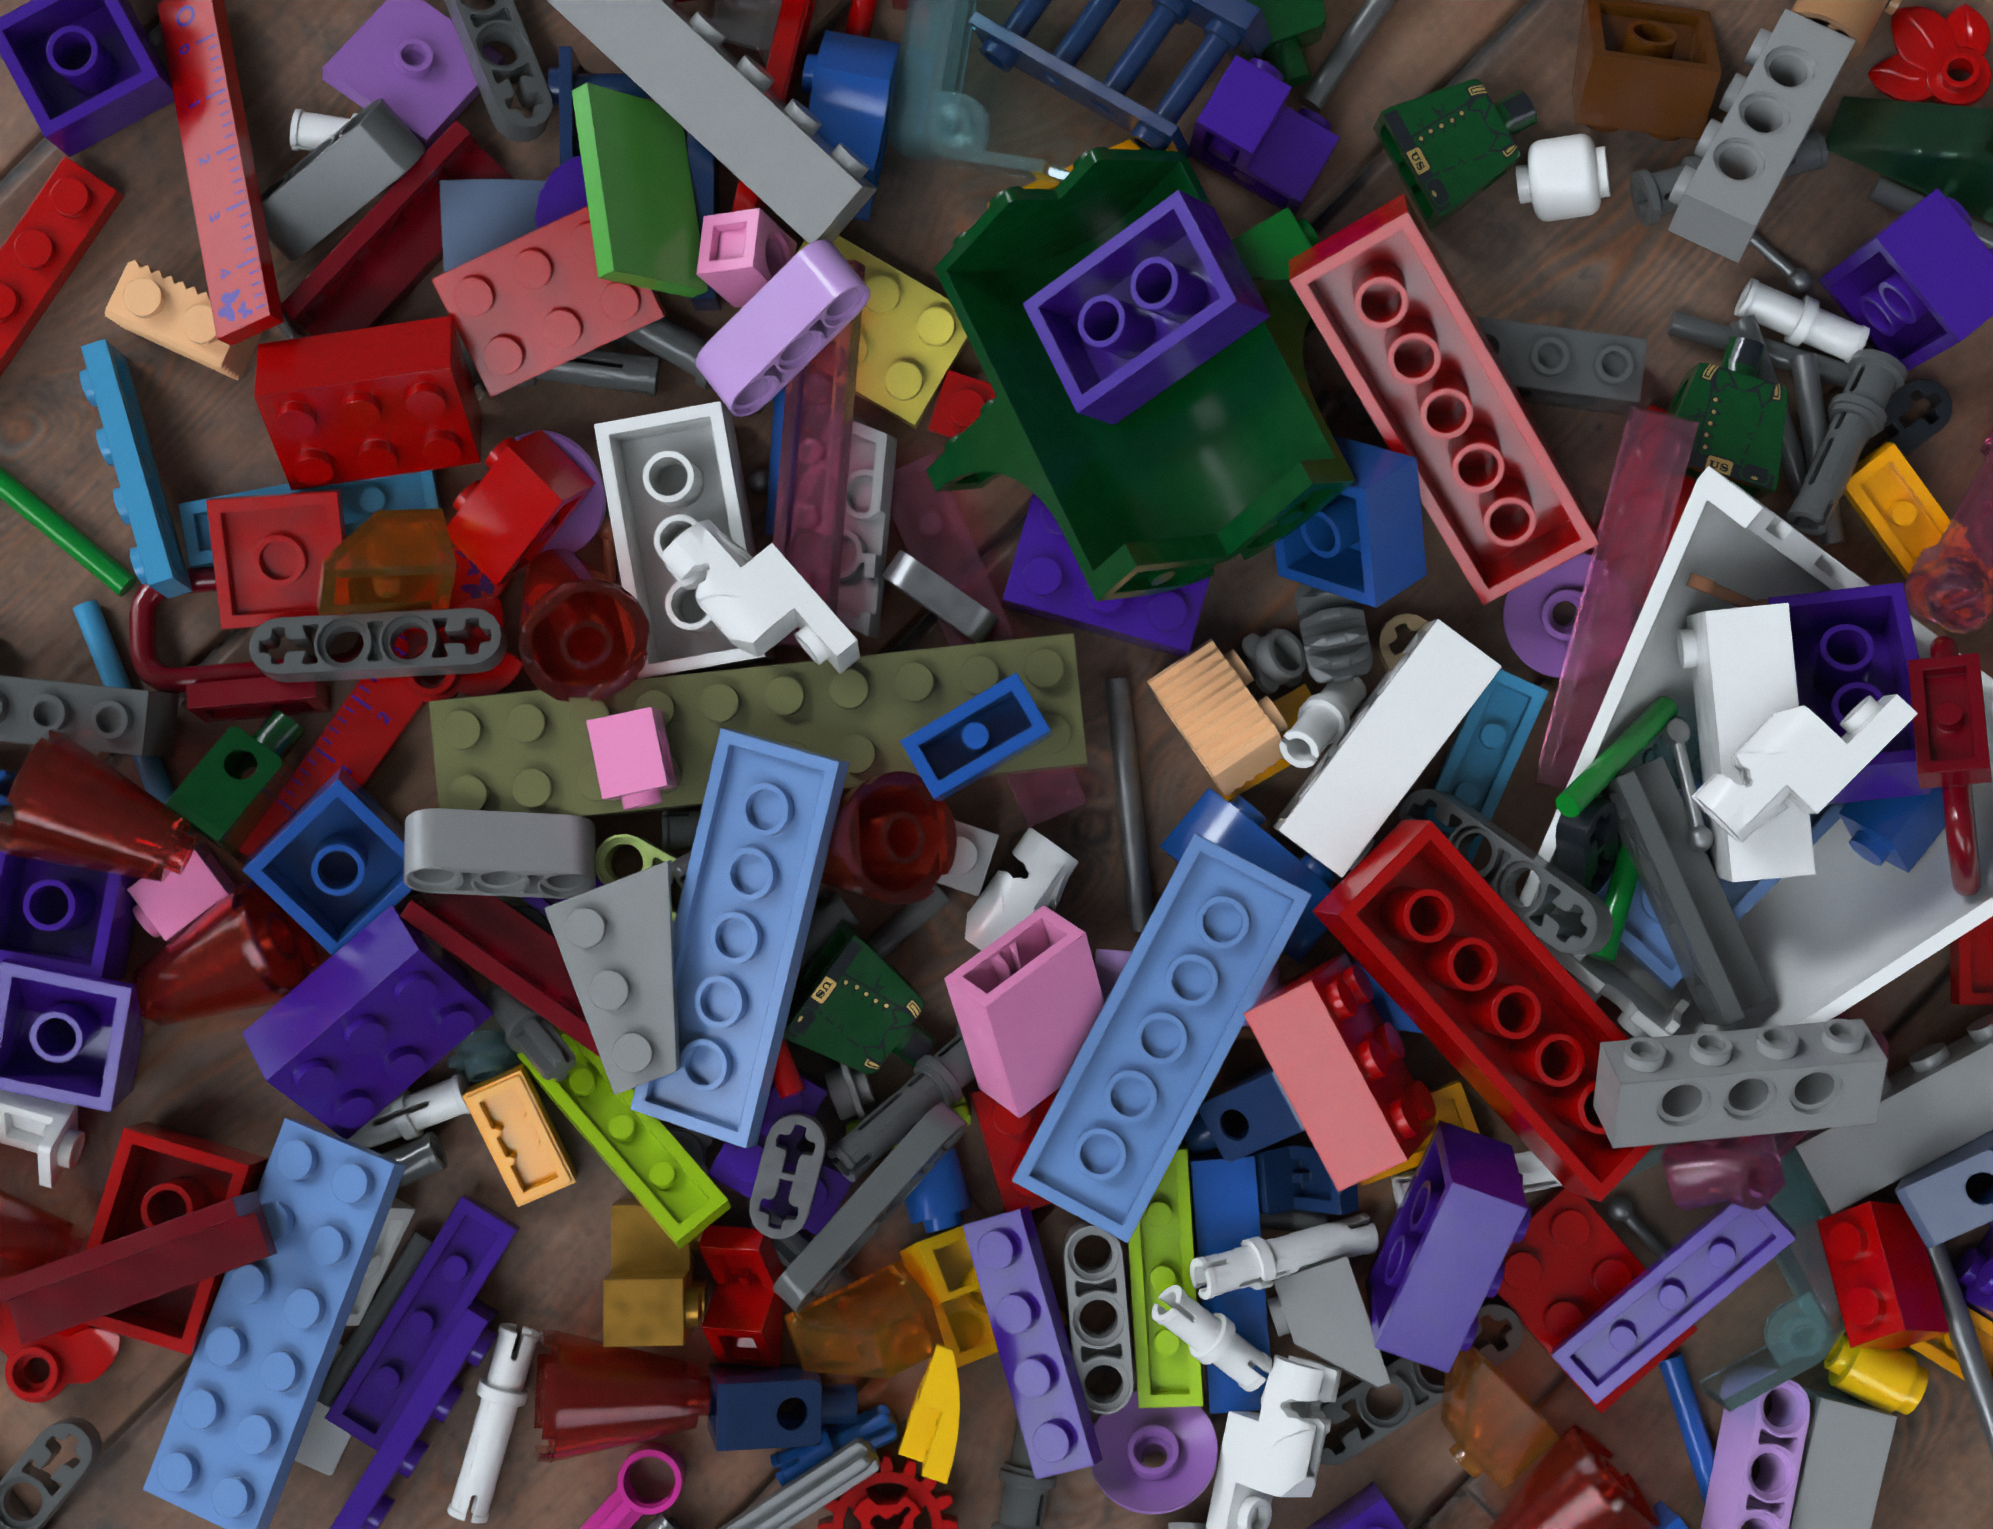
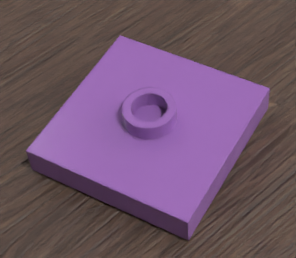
(412, 62)

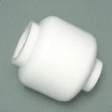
(1564, 177)

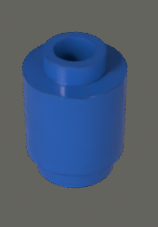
(940, 1196)

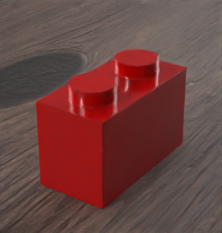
(517, 505)
(1882, 1277)

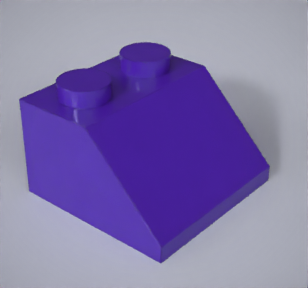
(68, 1035)

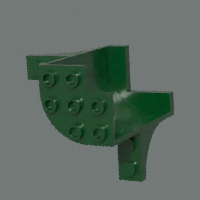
(1190, 475)

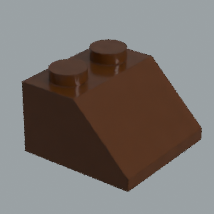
(1645, 69)

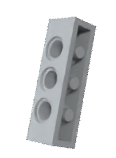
(1760, 134)
(1739, 1082)

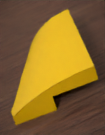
(949, 1279)
(934, 1417)

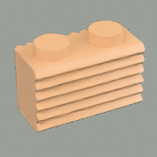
(175, 318)
(1219, 716)

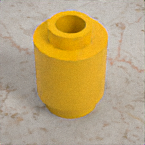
(1877, 1376)

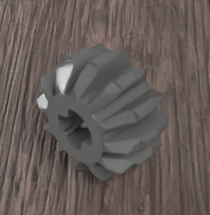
(1333, 635)

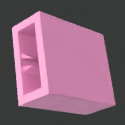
(1027, 1008)

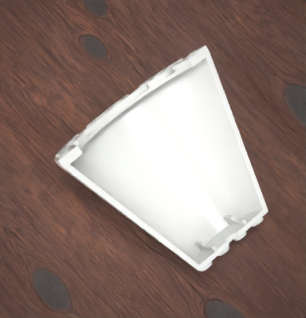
(1812, 936)

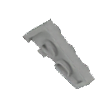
(866, 528)
(622, 970)

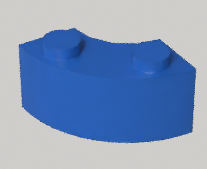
(853, 96)
(1239, 830)

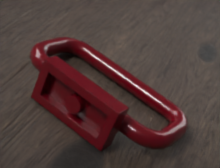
(226, 689)
(1952, 747)

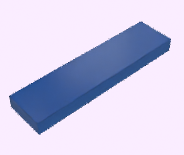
(1223, 1216)

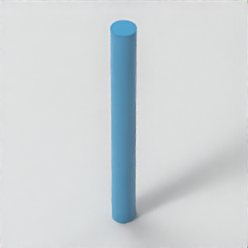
(114, 675)

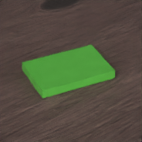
(638, 192)

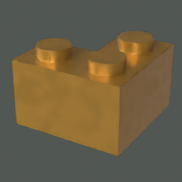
(651, 1284)

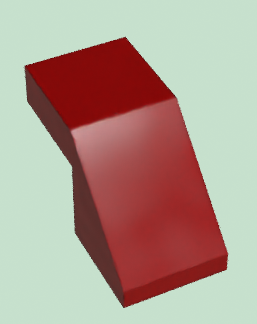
(744, 1310)

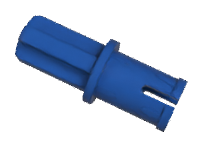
(874, 1425)

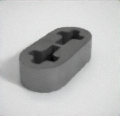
(940, 597)
(772, 1171)

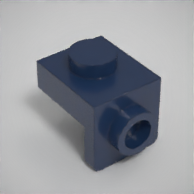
(1296, 1178)

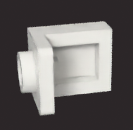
(42, 1128)

